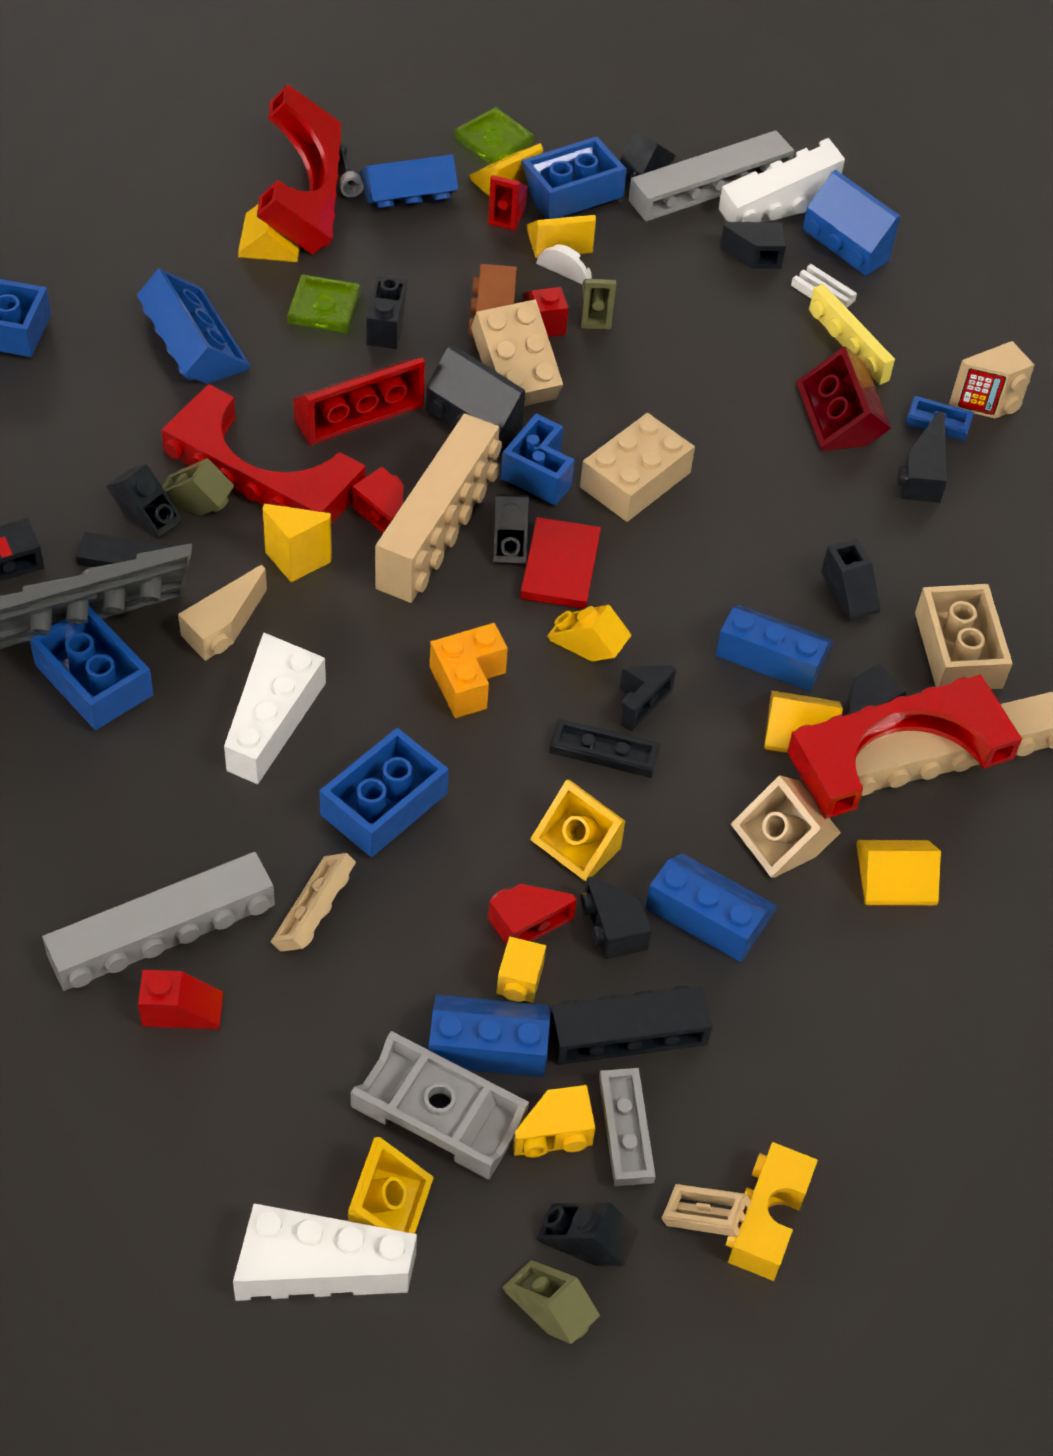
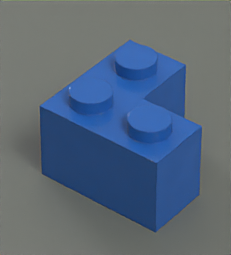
(536, 461)

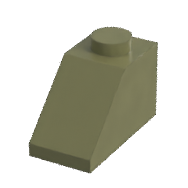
(597, 303)
(198, 488)
(553, 1300)

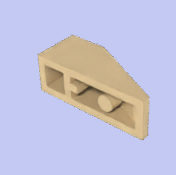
(219, 618)

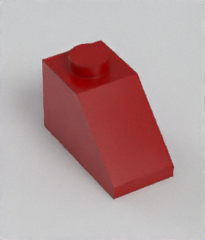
(506, 202)
(552, 309)
(379, 497)
(529, 911)
(178, 1001)

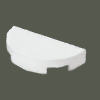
(564, 262)

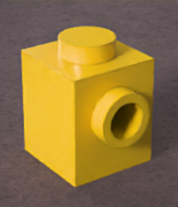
(521, 970)

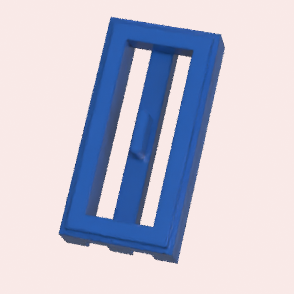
(956, 419)

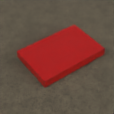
(560, 563)

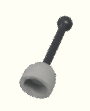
(349, 177)

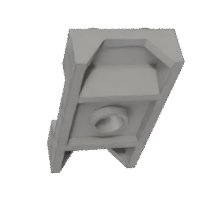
(472, 1127)

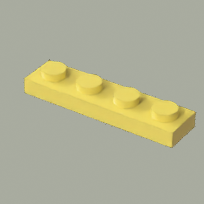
(851, 333)

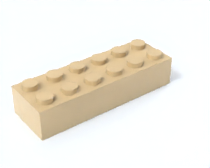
(437, 508)

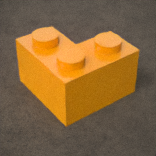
(465, 663)

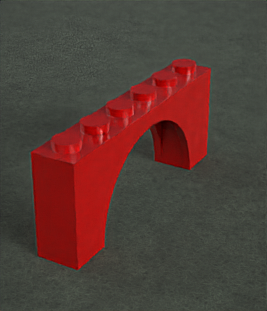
(316, 135)
(200, 434)
(957, 711)

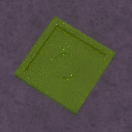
(493, 136)
(323, 303)

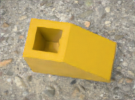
(590, 633)
(557, 1123)

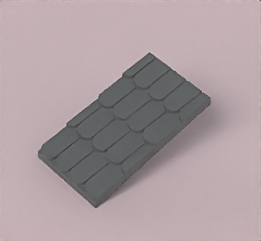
(106, 589)

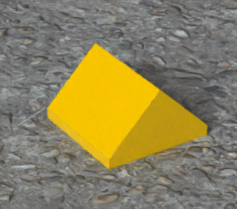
(508, 167)
(569, 231)
(265, 242)
(297, 539)
(792, 711)
(579, 831)
(899, 872)
(390, 1190)

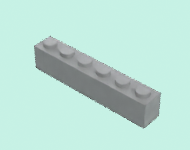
(704, 175)
(159, 921)

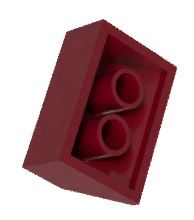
(843, 402)

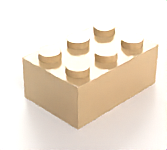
(517, 347)
(637, 467)
(963, 634)

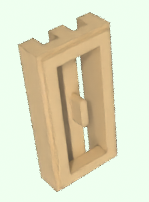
(703, 1216)

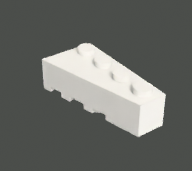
(782, 188)
(273, 702)
(320, 1256)

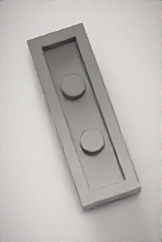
(626, 1127)

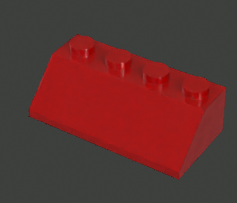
(360, 401)

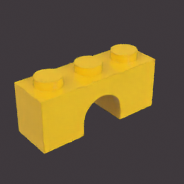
(781, 1181)

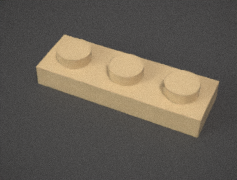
(313, 902)

